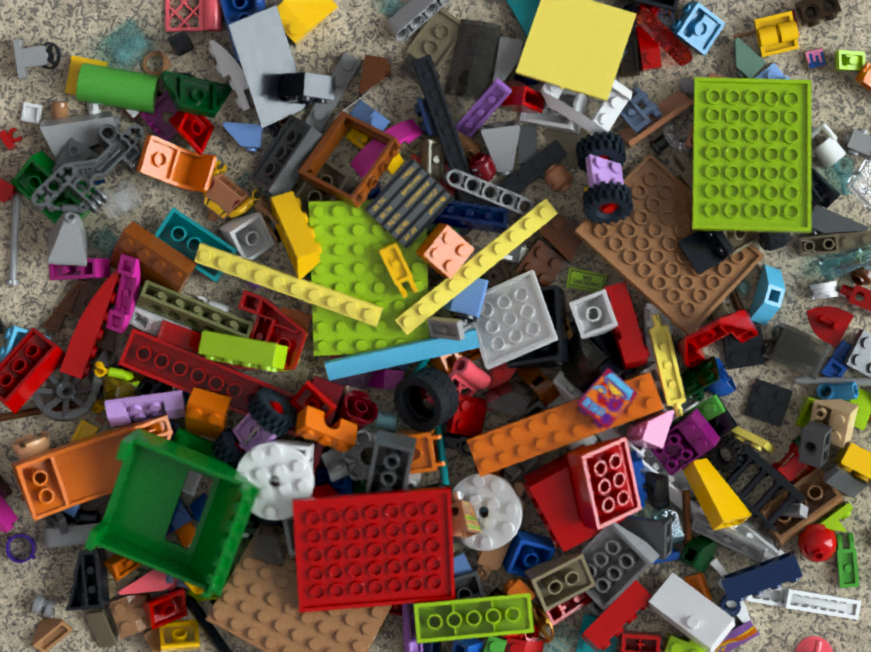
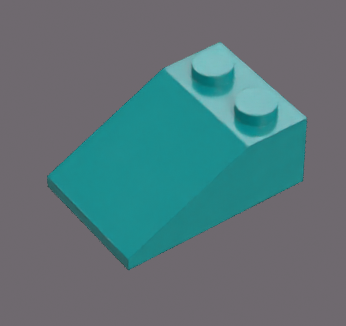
(524, 13)

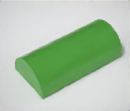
(117, 88)

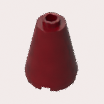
(357, 409)

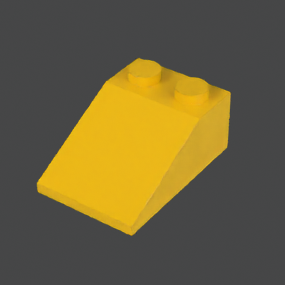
(303, 16)

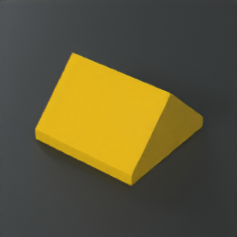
(179, 636)

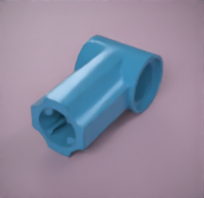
(842, 391)

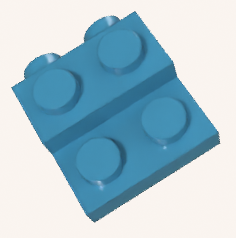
(697, 27)

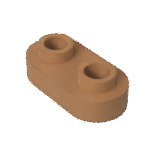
(469, 145)

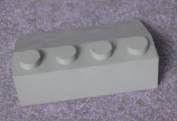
(615, 562)

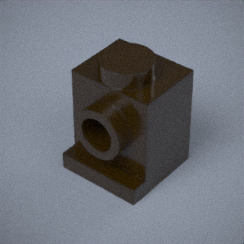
(501, 271)

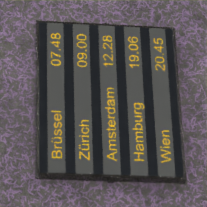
(409, 203)

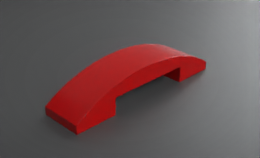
(179, 336)

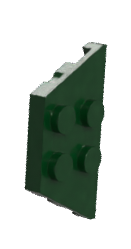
(195, 94)

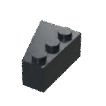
(90, 581)

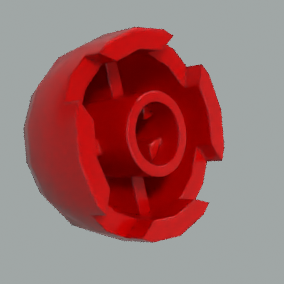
(817, 543)

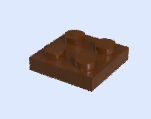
(542, 261)

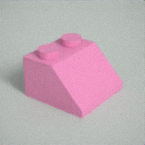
(650, 430)

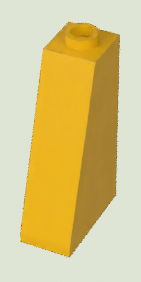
(715, 496)

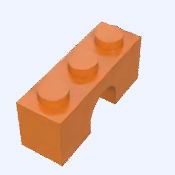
(311, 426)

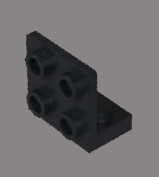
(706, 249)

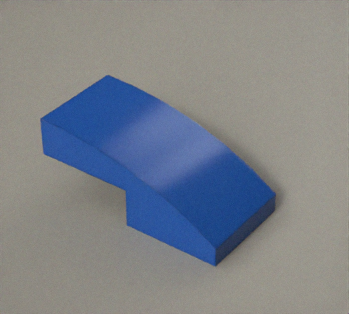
(835, 366)

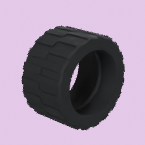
(410, 407)

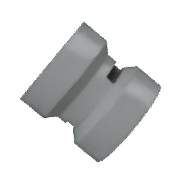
(43, 606)

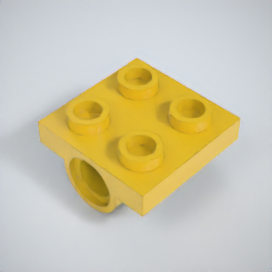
(776, 33)

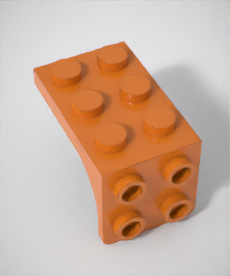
(176, 165)

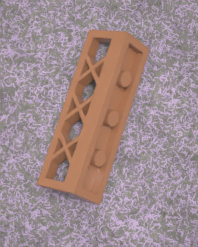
(669, 108)

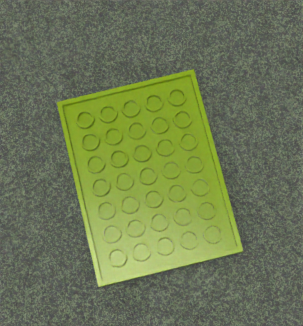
(751, 155)
(354, 266)

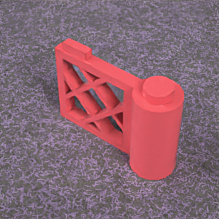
(209, 16)
(469, 375)

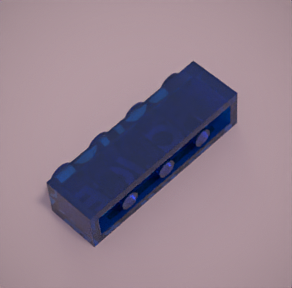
(474, 216)

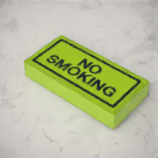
(585, 280)

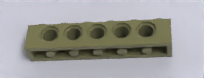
(191, 311)

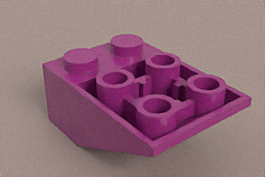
(686, 442)

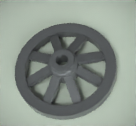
(61, 388)

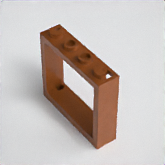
(330, 142)

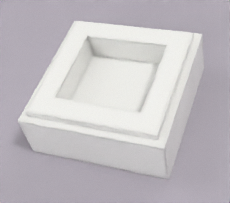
(31, 113)

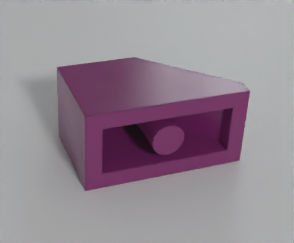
(386, 379)

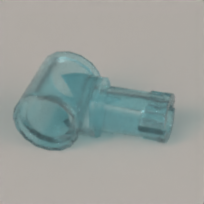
(844, 175)
(386, 420)

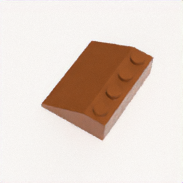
(157, 259)

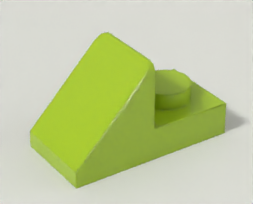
(849, 60)
(832, 521)

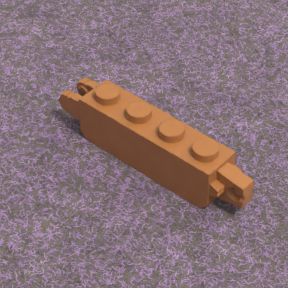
(493, 559)

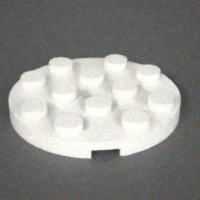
(289, 466)
(503, 508)

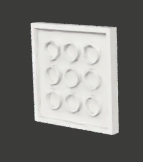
(513, 320)

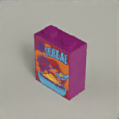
(606, 399)

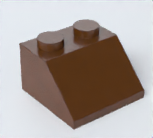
(374, 73)

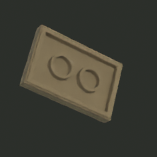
(436, 38)

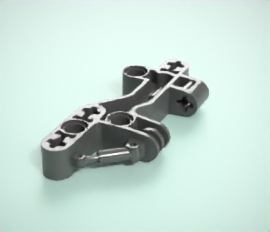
(118, 151)

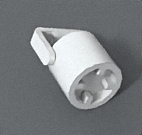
(829, 150)

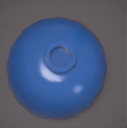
(723, 386)

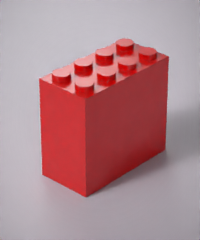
(556, 502)

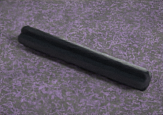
(208, 627)

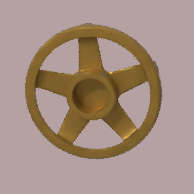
(541, 623)

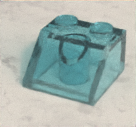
(128, 44)

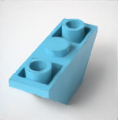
(768, 295)

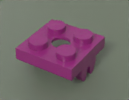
(155, 121)

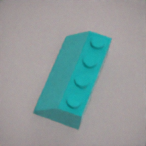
(186, 237)

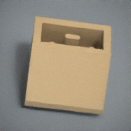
(838, 415)

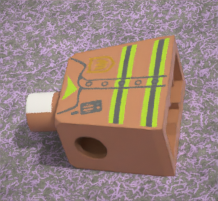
(463, 517)

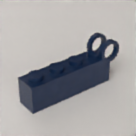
(759, 577)

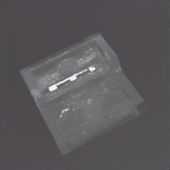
(860, 183)

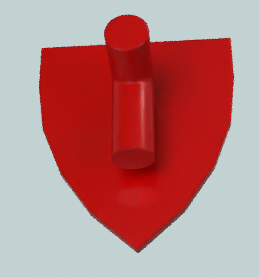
(829, 323)

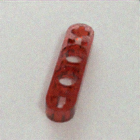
(663, 36)

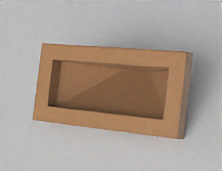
(50, 633)

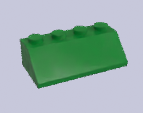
(34, 174)

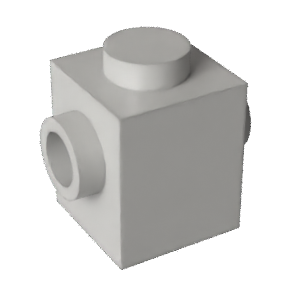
(858, 142)

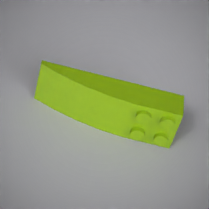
(473, 618)

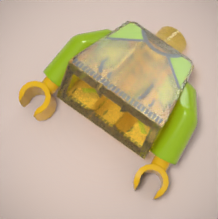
(117, 384)

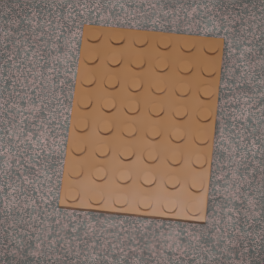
(648, 252)
(264, 611)

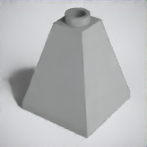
(502, 142)
(67, 241)

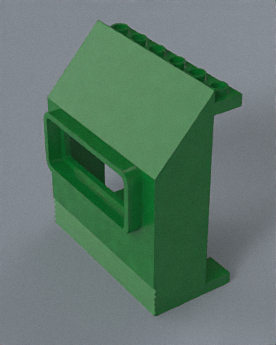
(146, 501)

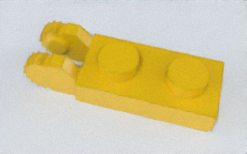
(397, 267)

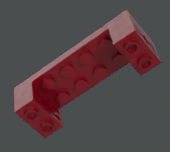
(334, 392)

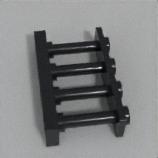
(779, 483)

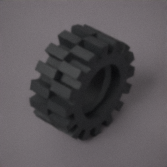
(736, 454)

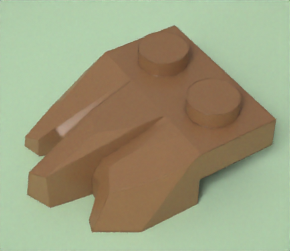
(129, 614)

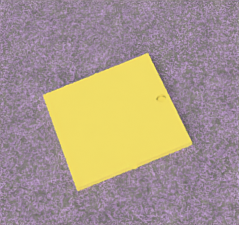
(576, 45)

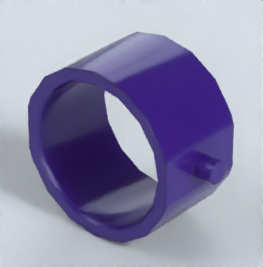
(9, 552)

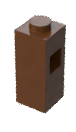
(538, 384)

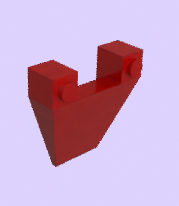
(737, 323)
(272, 326)

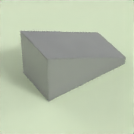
(796, 510)

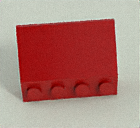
(604, 482)

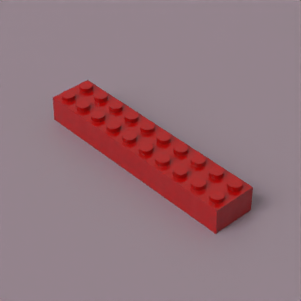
(189, 370)

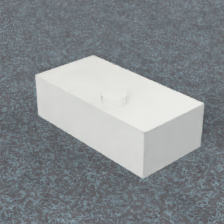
(692, 613)

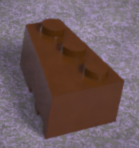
(561, 236)

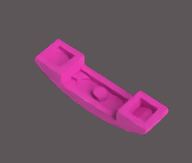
(403, 131)
(127, 294)

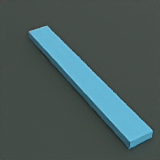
(398, 355)

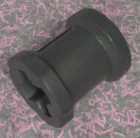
(659, 144)

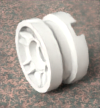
(824, 290)

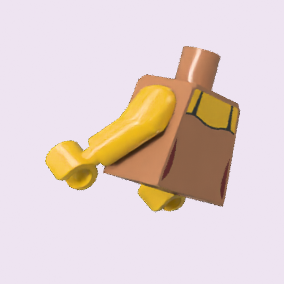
(225, 197)

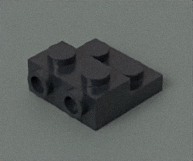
(743, 354)

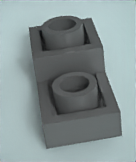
(99, 381)
(58, 521)

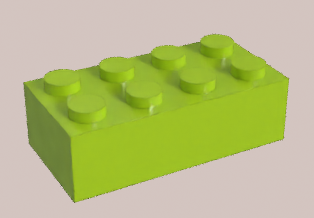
(243, 351)

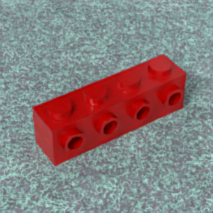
(615, 616)

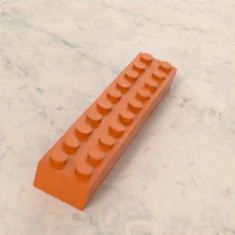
(554, 428)

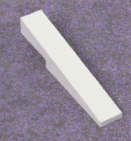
(809, 602)

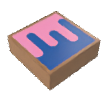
(815, 58)

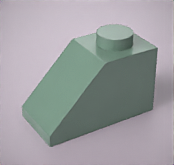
(746, 61)

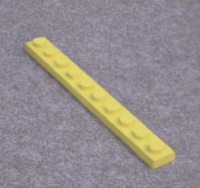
(476, 266)
(288, 284)

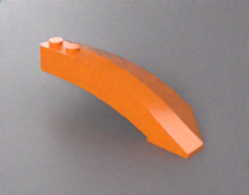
(77, 469)

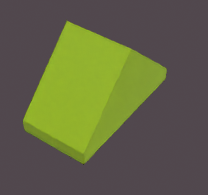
(805, 411)

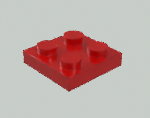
(468, 417)

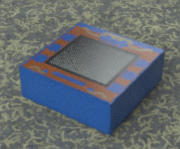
(666, 18)

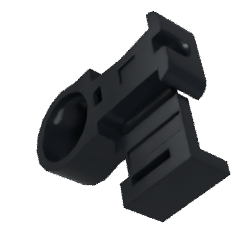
(452, 439)

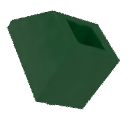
(699, 553)

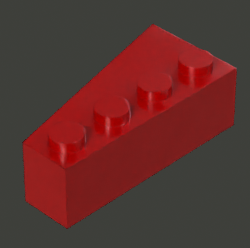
(627, 333)

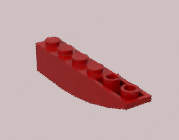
(89, 330)

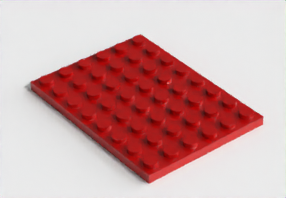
(374, 549)

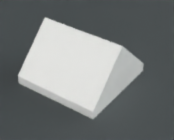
(593, 314)

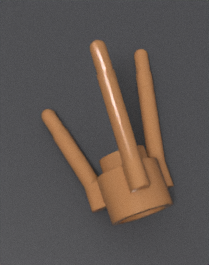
(264, 206)

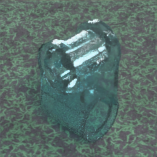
(677, 532)

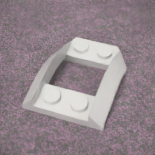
(603, 118)

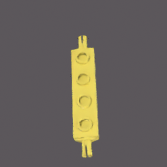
(667, 365)

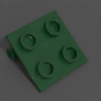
(700, 377)

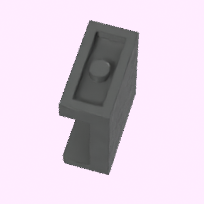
(655, 532)

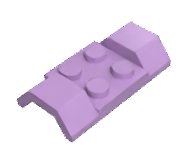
(145, 407)

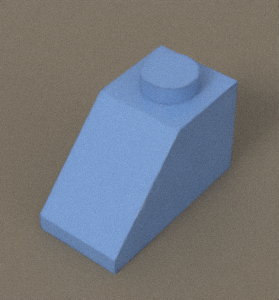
(370, 116)
(247, 135)

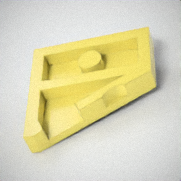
(757, 442)

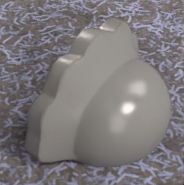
(593, 610)

